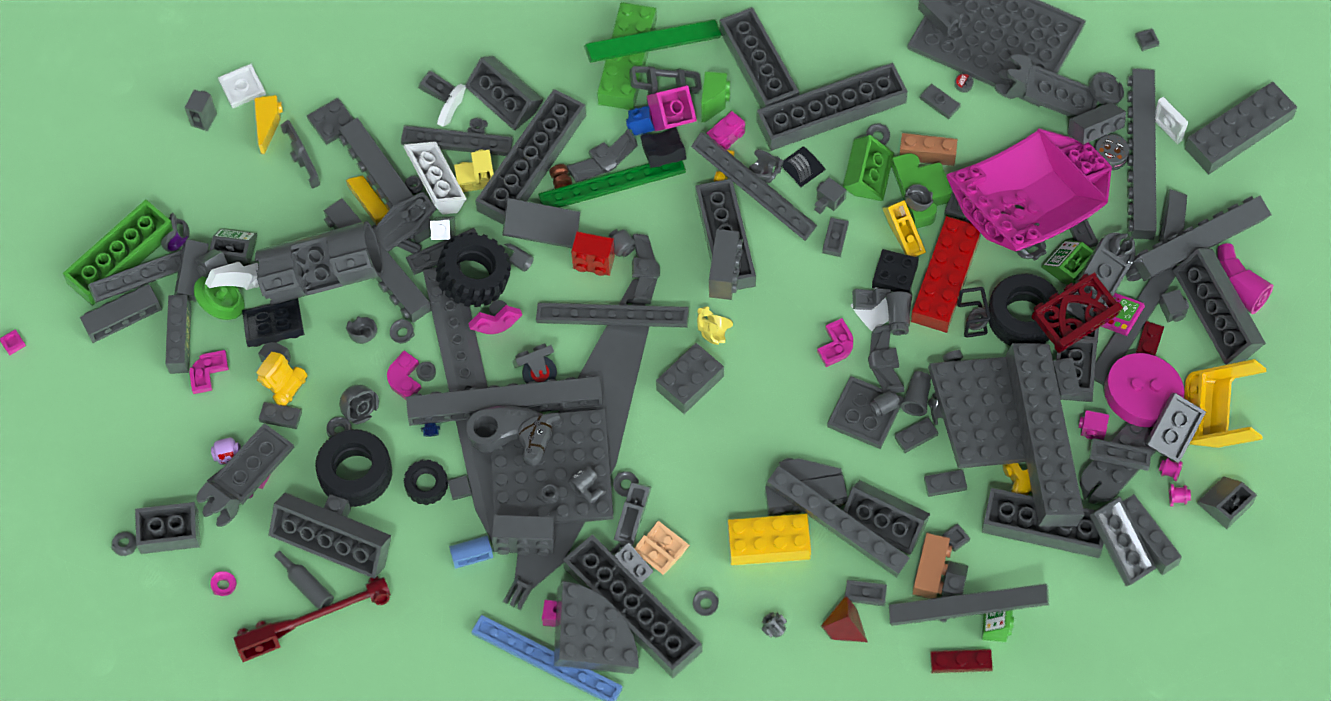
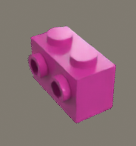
(728, 130)

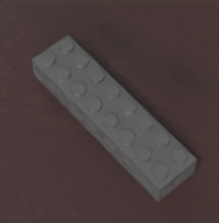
(831, 106)
(532, 154)
(646, 616)

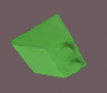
(715, 94)

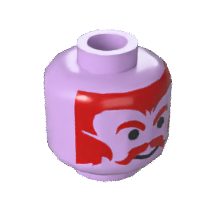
(224, 450)

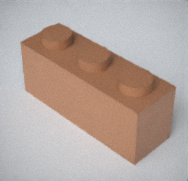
(930, 148)
(932, 566)

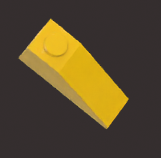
(267, 119)
(904, 228)

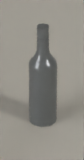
(306, 582)

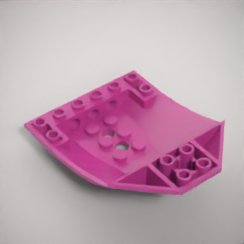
(1045, 174)

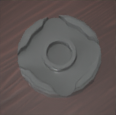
(1106, 88)

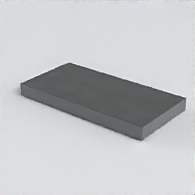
(540, 223)

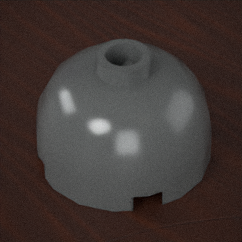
(358, 403)

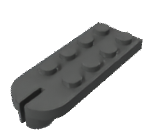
(1110, 264)
(1112, 476)

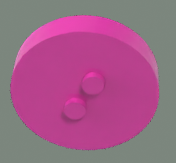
(1141, 387)

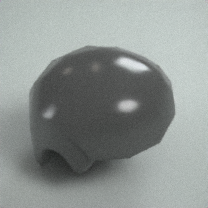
(918, 197)
(361, 330)

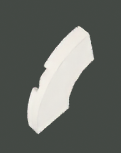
(451, 105)

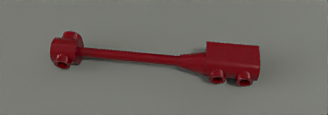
(266, 635)

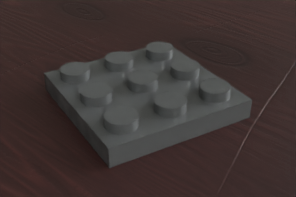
(856, 419)

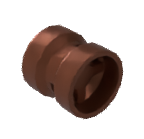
(560, 176)

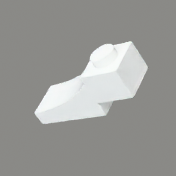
(234, 275)

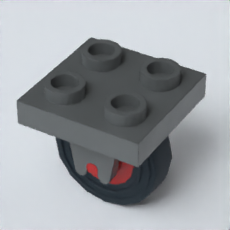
(536, 365)

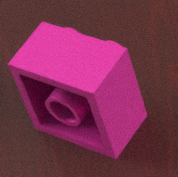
(671, 108)

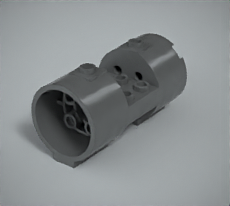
(319, 263)

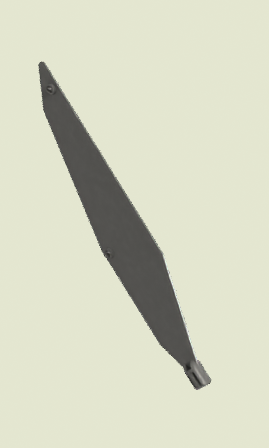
(617, 363)

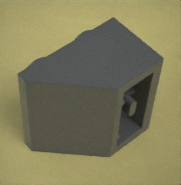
(1227, 501)

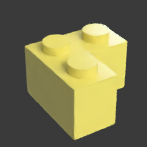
(474, 174)

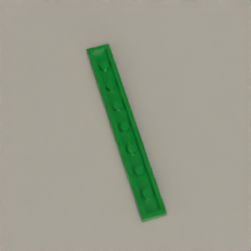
(652, 41)
(609, 184)

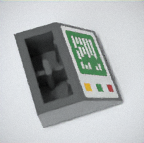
(235, 245)

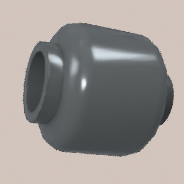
(623, 242)

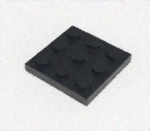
(272, 323)

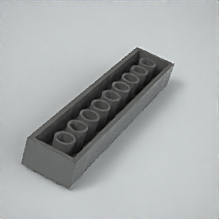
(1044, 435)

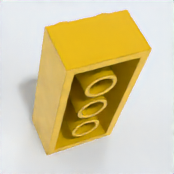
(769, 539)

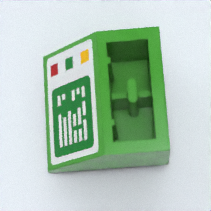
(1068, 261)
(997, 626)

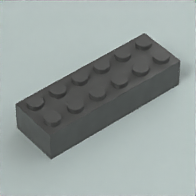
(757, 58)
(1240, 127)
(721, 211)
(1219, 306)
(1015, 518)
(329, 535)

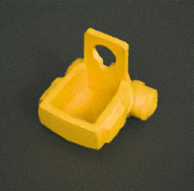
(280, 378)

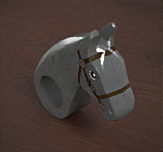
(514, 423)

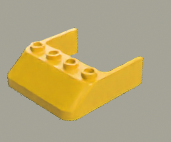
(1212, 393)

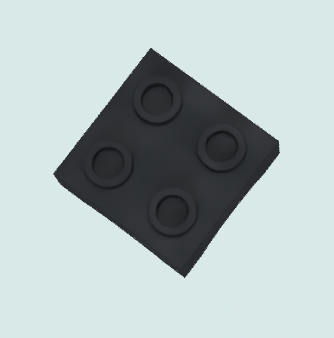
(663, 148)
(895, 271)

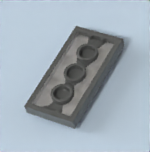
(1122, 541)

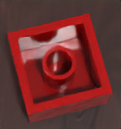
(593, 253)

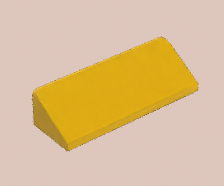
(367, 198)

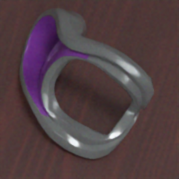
(174, 241)

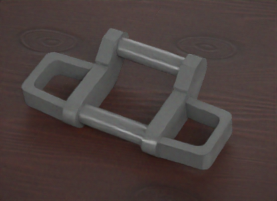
(651, 73)

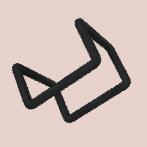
(959, 304)

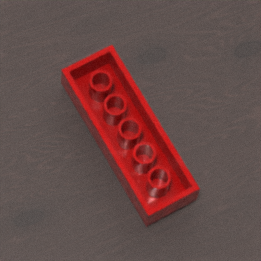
(946, 274)

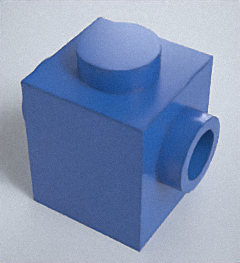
(640, 120)

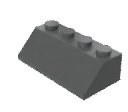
(503, 92)
(887, 516)

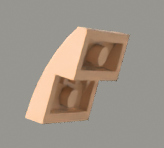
(661, 548)

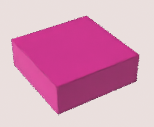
(12, 342)

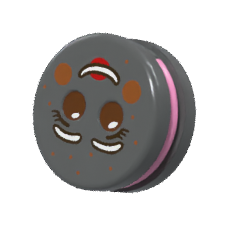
(1113, 150)

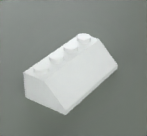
(436, 176)

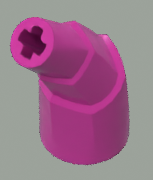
(1250, 287)

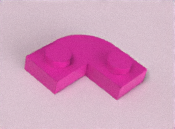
(495, 324)
(840, 346)
(203, 367)
(399, 374)

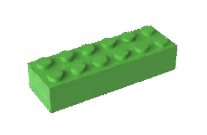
(615, 83)
(119, 249)

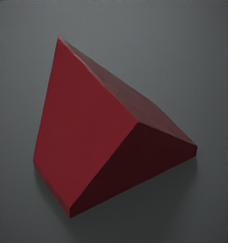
(845, 623)

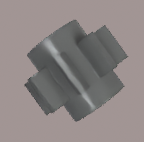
(774, 625)

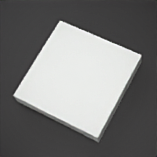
(241, 86)
(1170, 120)

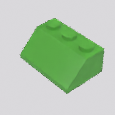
(868, 168)

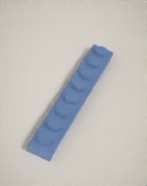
(544, 659)

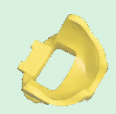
(714, 328)

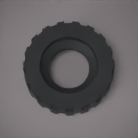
(425, 467)

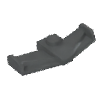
(299, 153)
(603, 158)
(645, 269)
(883, 360)

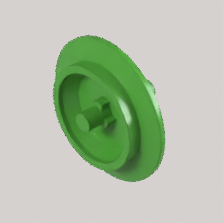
(220, 301)

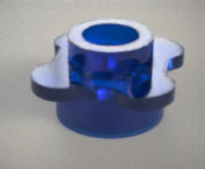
(430, 430)

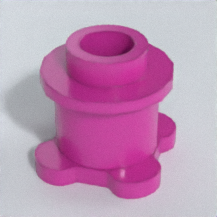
(1171, 468)
(1179, 495)

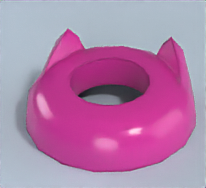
(223, 576)

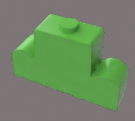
(933, 177)

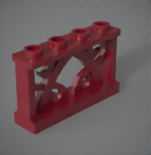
(1092, 323)

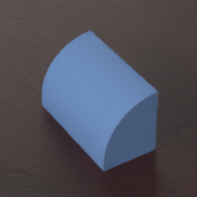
(471, 552)

